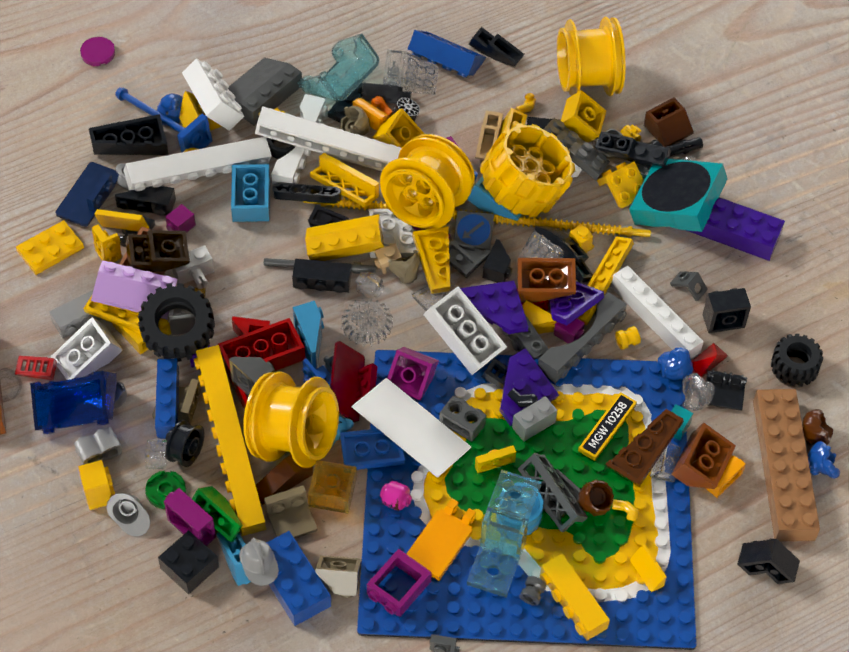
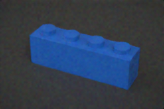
(166, 396)

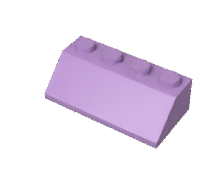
(127, 286)

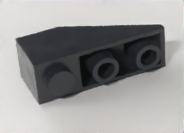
(150, 200)

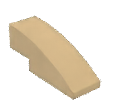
(489, 133)

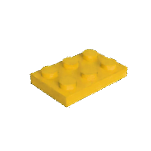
(49, 247)

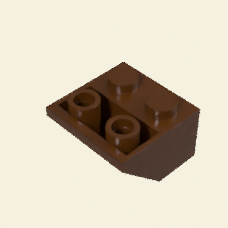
(668, 122)

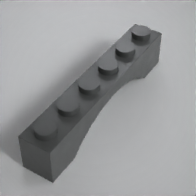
(559, 360)

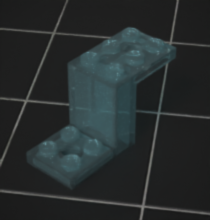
(504, 533)

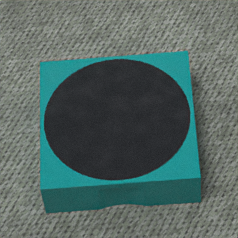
(679, 194)

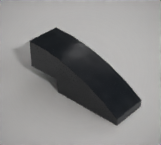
(496, 47)

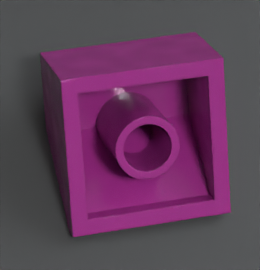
(412, 372)

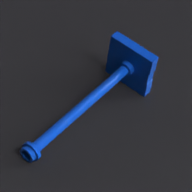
(193, 136)

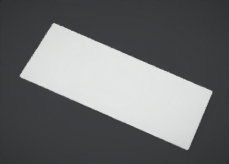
(411, 427)

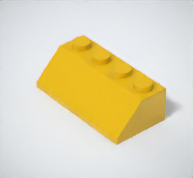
(344, 238)

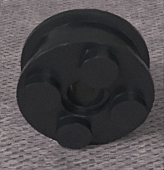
(184, 443)

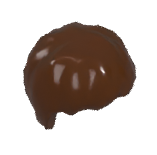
(815, 427)
(596, 497)

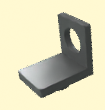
(689, 280)

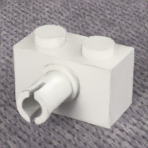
(199, 266)

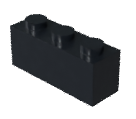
(322, 275)

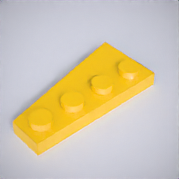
(434, 257)

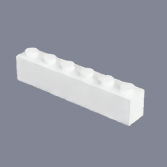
(655, 312)

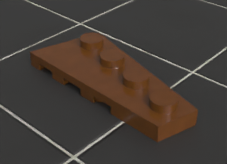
(642, 453)

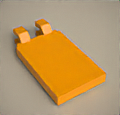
(442, 539)

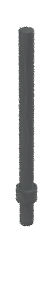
(356, 266)

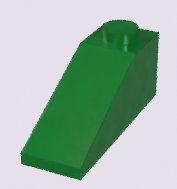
(220, 510)

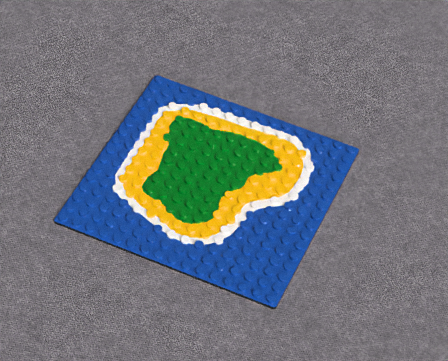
(595, 549)

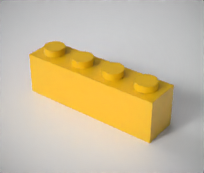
(574, 597)

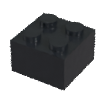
(726, 310)
(188, 562)

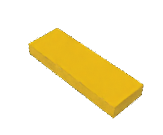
(120, 220)

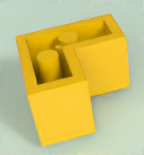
(96, 484)

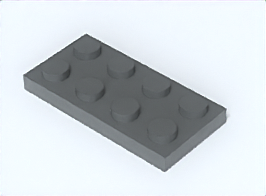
(580, 151)

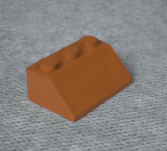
(703, 458)

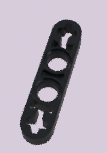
(306, 193)

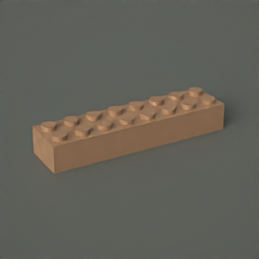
(786, 465)

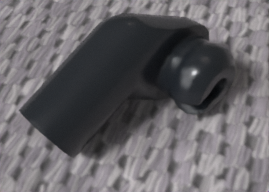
(522, 400)

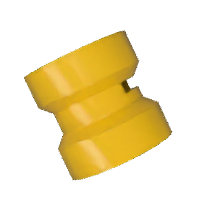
(628, 337)

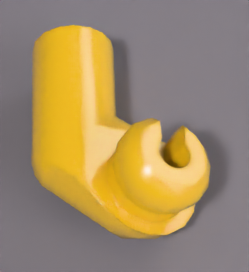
(528, 104)
(626, 506)

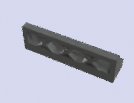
(559, 490)

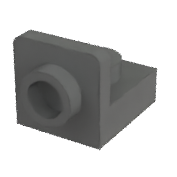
(443, 644)

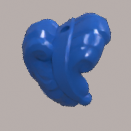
(171, 103)
(676, 364)
(822, 460)

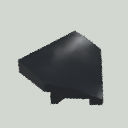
(324, 216)

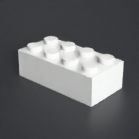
(213, 94)
(464, 330)

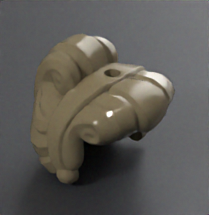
(355, 121)
(406, 269)

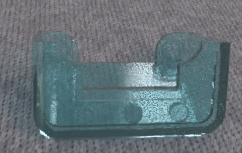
(353, 64)

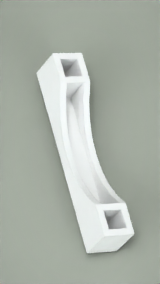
(288, 167)

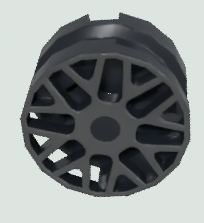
(411, 108)

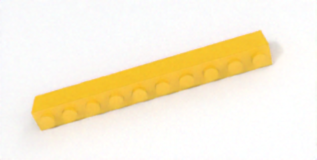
(230, 439)

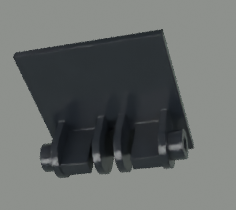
(728, 389)

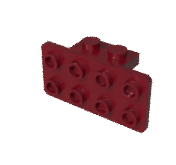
(350, 379)

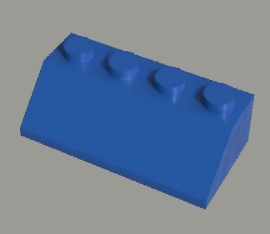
(446, 53)

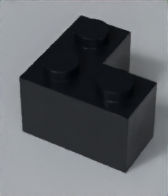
(769, 558)

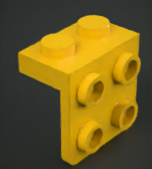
(623, 183)

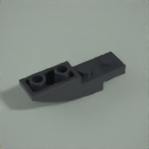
(632, 150)
(570, 248)

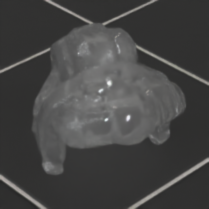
(697, 392)

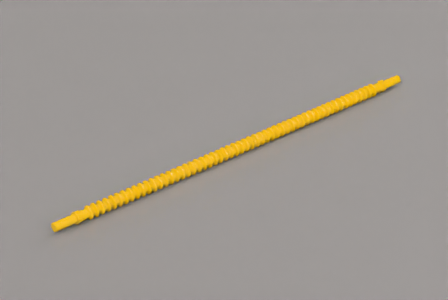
(628, 231)

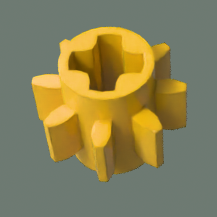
(631, 131)

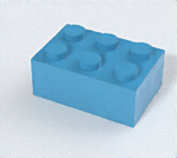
(250, 193)

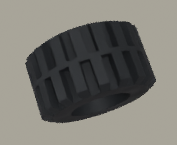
(794, 372)

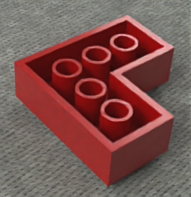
(273, 343)

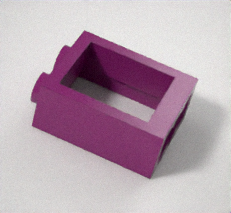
(188, 515)
(409, 566)

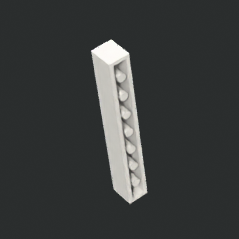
(325, 139)
(195, 163)

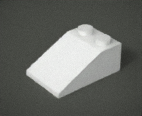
(87, 350)

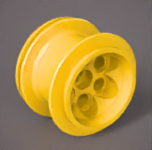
(591, 57)
(427, 181)
(290, 419)

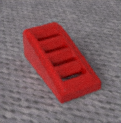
(48, 375)

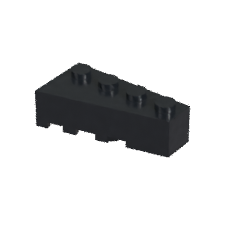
(130, 137)

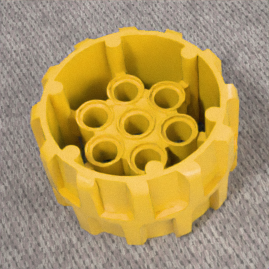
(527, 170)

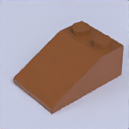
(545, 278)

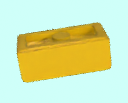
(648, 568)

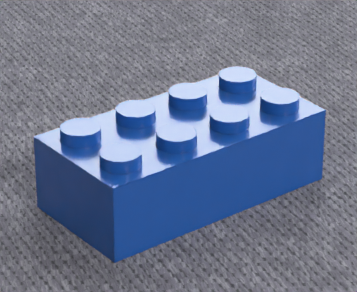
(297, 583)

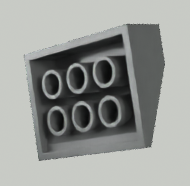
(265, 85)

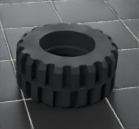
(176, 298)

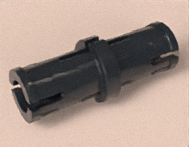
(694, 144)

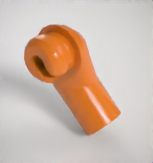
(382, 105)

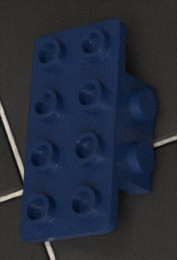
(87, 194)

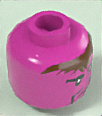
(395, 495)

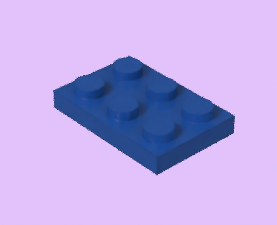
(370, 449)

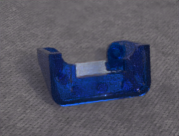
(74, 401)

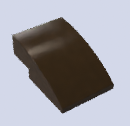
(157, 250)

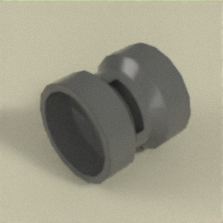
(532, 592)

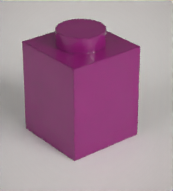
(180, 219)
(570, 332)

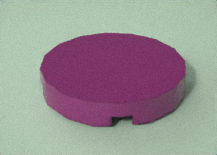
(97, 51)

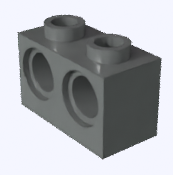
(460, 421)

